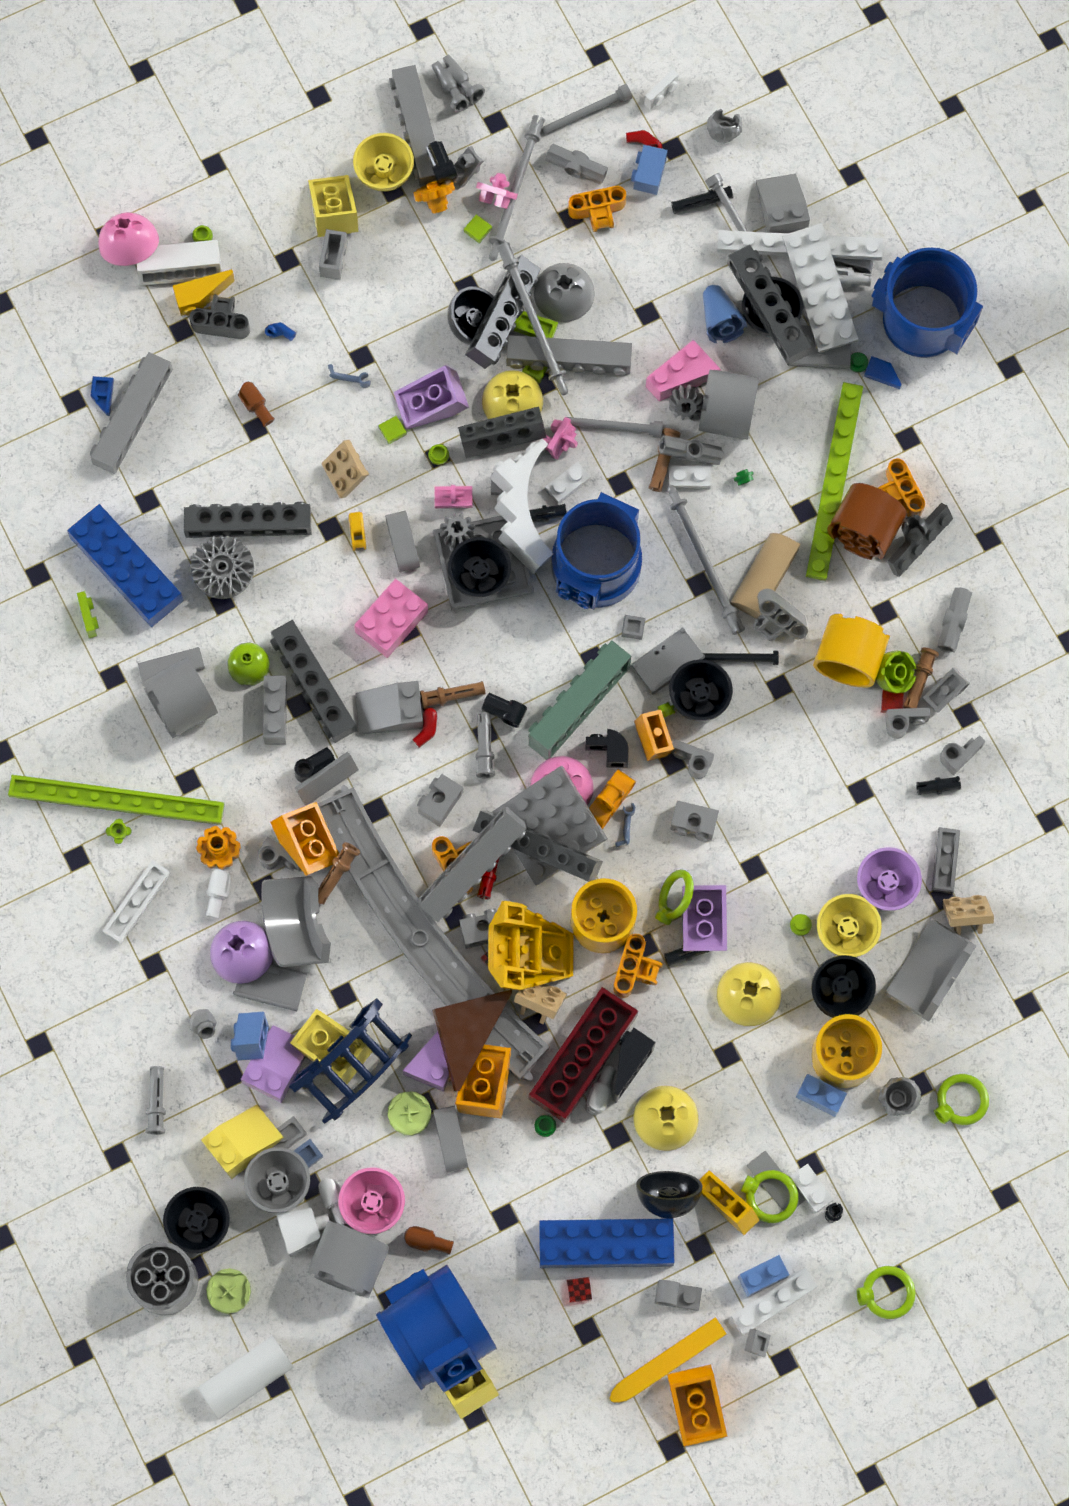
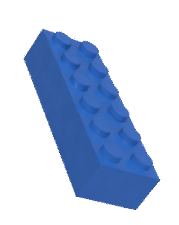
(125, 565)
(606, 1243)

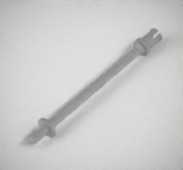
(532, 136)
(511, 263)
(730, 612)

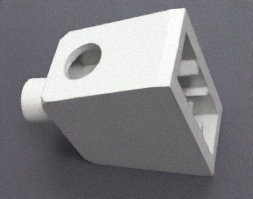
(301, 1229)

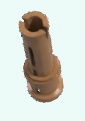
(662, 464)
(923, 670)
(478, 689)
(340, 865)

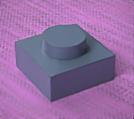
(309, 1153)

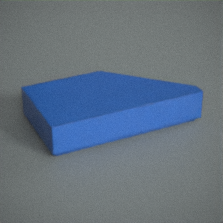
(882, 372)
(102, 392)

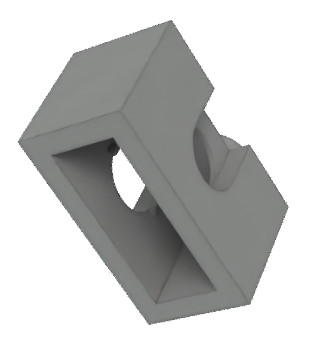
(335, 245)
(436, 811)
(706, 816)
(471, 935)

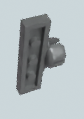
(918, 537)

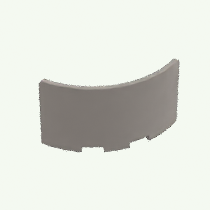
(291, 921)
(929, 970)

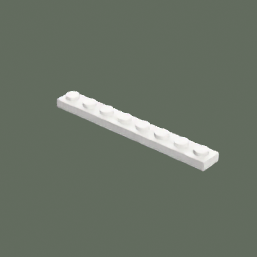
(773, 244)

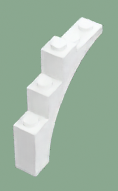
(519, 531)

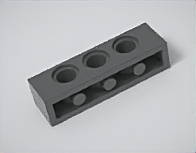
(502, 432)

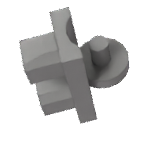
(467, 166)

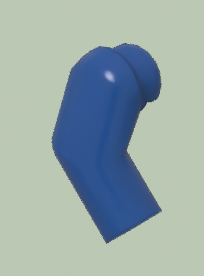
(280, 329)

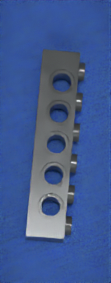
(749, 258)
(501, 315)
(256, 527)
(290, 634)
(549, 851)

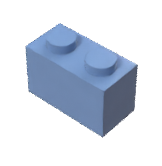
(650, 169)
(250, 1036)
(821, 1095)
(763, 1276)

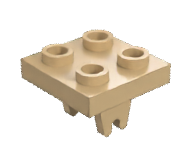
(344, 469)
(968, 911)
(541, 999)

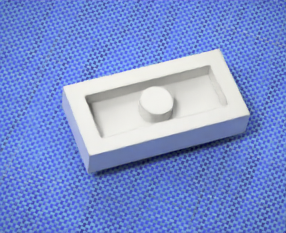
(656, 95)
(690, 477)
(567, 483)
(811, 1188)

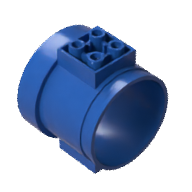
(932, 269)
(589, 589)
(435, 1329)

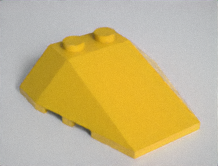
(527, 948)

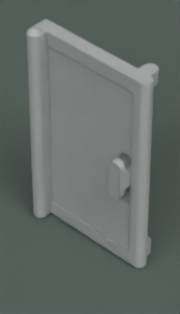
(659, 668)
(275, 989)

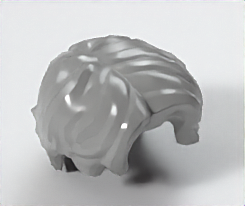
(724, 128)
(900, 1096)

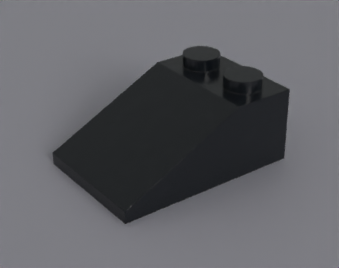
(633, 1054)

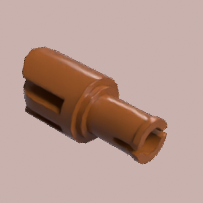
(255, 402)
(425, 1240)

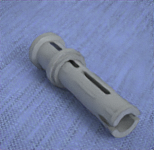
(484, 754)
(156, 1111)

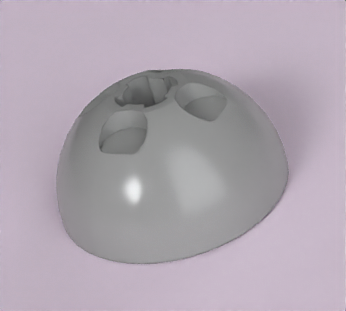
(564, 302)
(270, 1171)

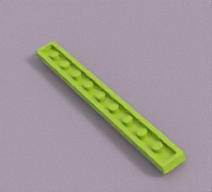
(834, 479)
(116, 799)

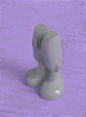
(454, 76)

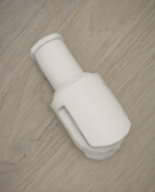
(848, 277)
(217, 891)
(600, 1092)
(329, 1191)

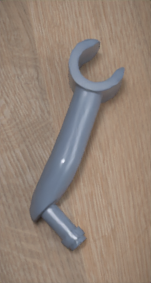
(345, 377)
(626, 828)

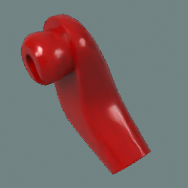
(643, 137)
(429, 727)

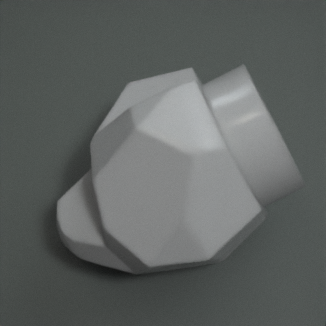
(202, 1023)

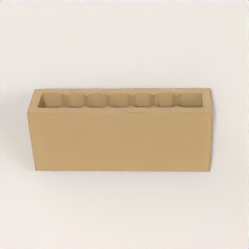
(765, 572)

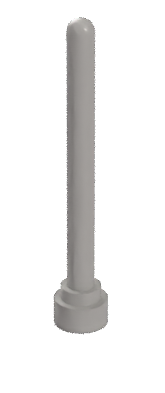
(622, 94)
(716, 184)
(653, 428)

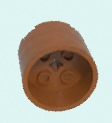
(867, 521)

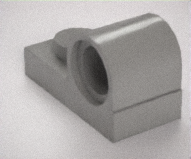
(946, 689)
(903, 716)
(695, 755)
(962, 755)
(279, 852)
(677, 1295)

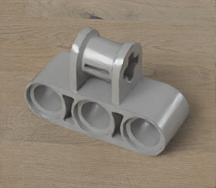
(774, 624)

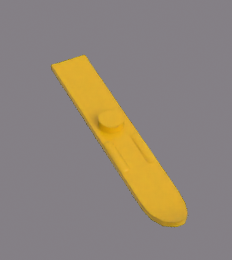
(667, 1361)

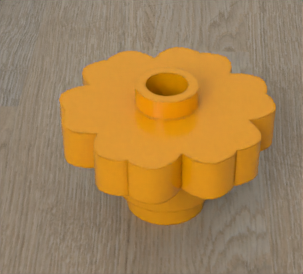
(435, 195)
(223, 856)

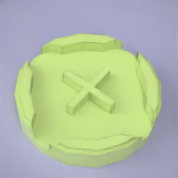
(409, 1113)
(228, 1291)

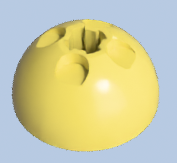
(386, 153)
(523, 396)
(853, 915)
(739, 1000)
(657, 1126)

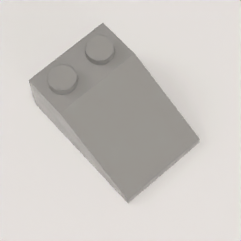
(783, 204)
(389, 708)

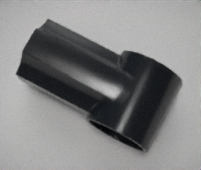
(442, 166)
(510, 711)
(313, 763)

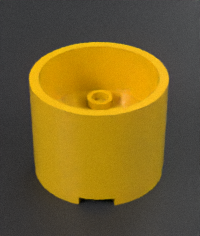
(851, 651)
(603, 898)
(843, 1034)

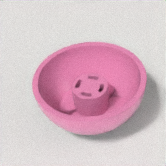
(127, 239)
(576, 770)
(364, 1190)

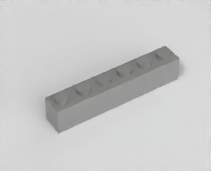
(415, 119)
(571, 355)
(131, 412)
(471, 864)

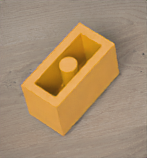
(654, 735)

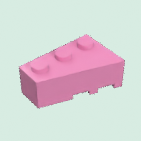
(686, 367)

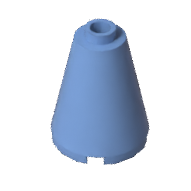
(722, 316)

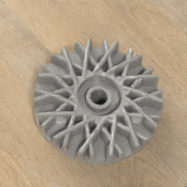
(218, 554)

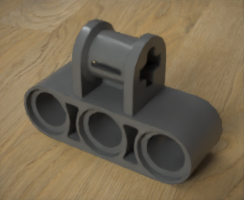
(221, 310)

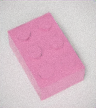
(391, 618)

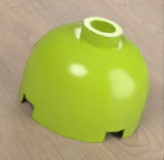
(248, 664)
(896, 672)

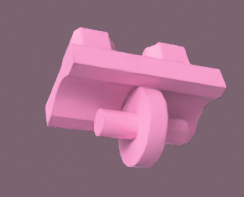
(503, 196)
(562, 438)
(453, 497)

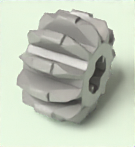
(686, 402)
(451, 525)

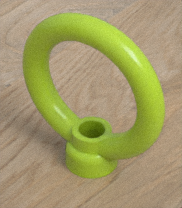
(665, 914)
(945, 1113)
(751, 1184)
(866, 1296)

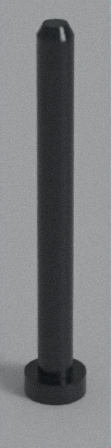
(743, 657)

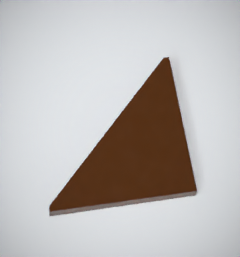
(465, 1030)

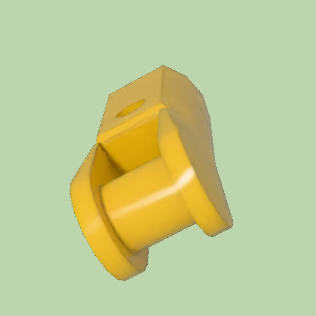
(357, 529)

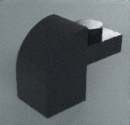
(614, 745)

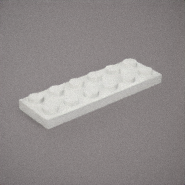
(820, 288)

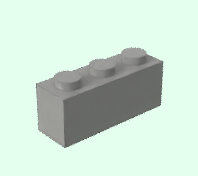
(275, 710)

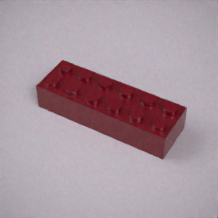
(583, 1055)

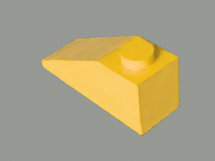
(200, 291)
(728, 1203)

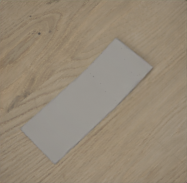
(774, 1187)

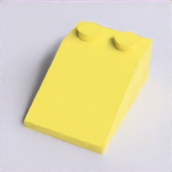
(333, 205)
(319, 1034)
(241, 1139)
(471, 1393)

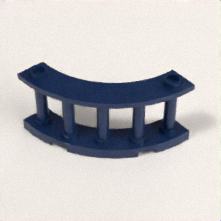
(341, 1048)

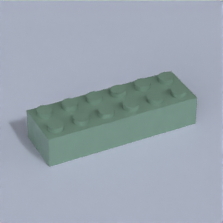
(579, 700)

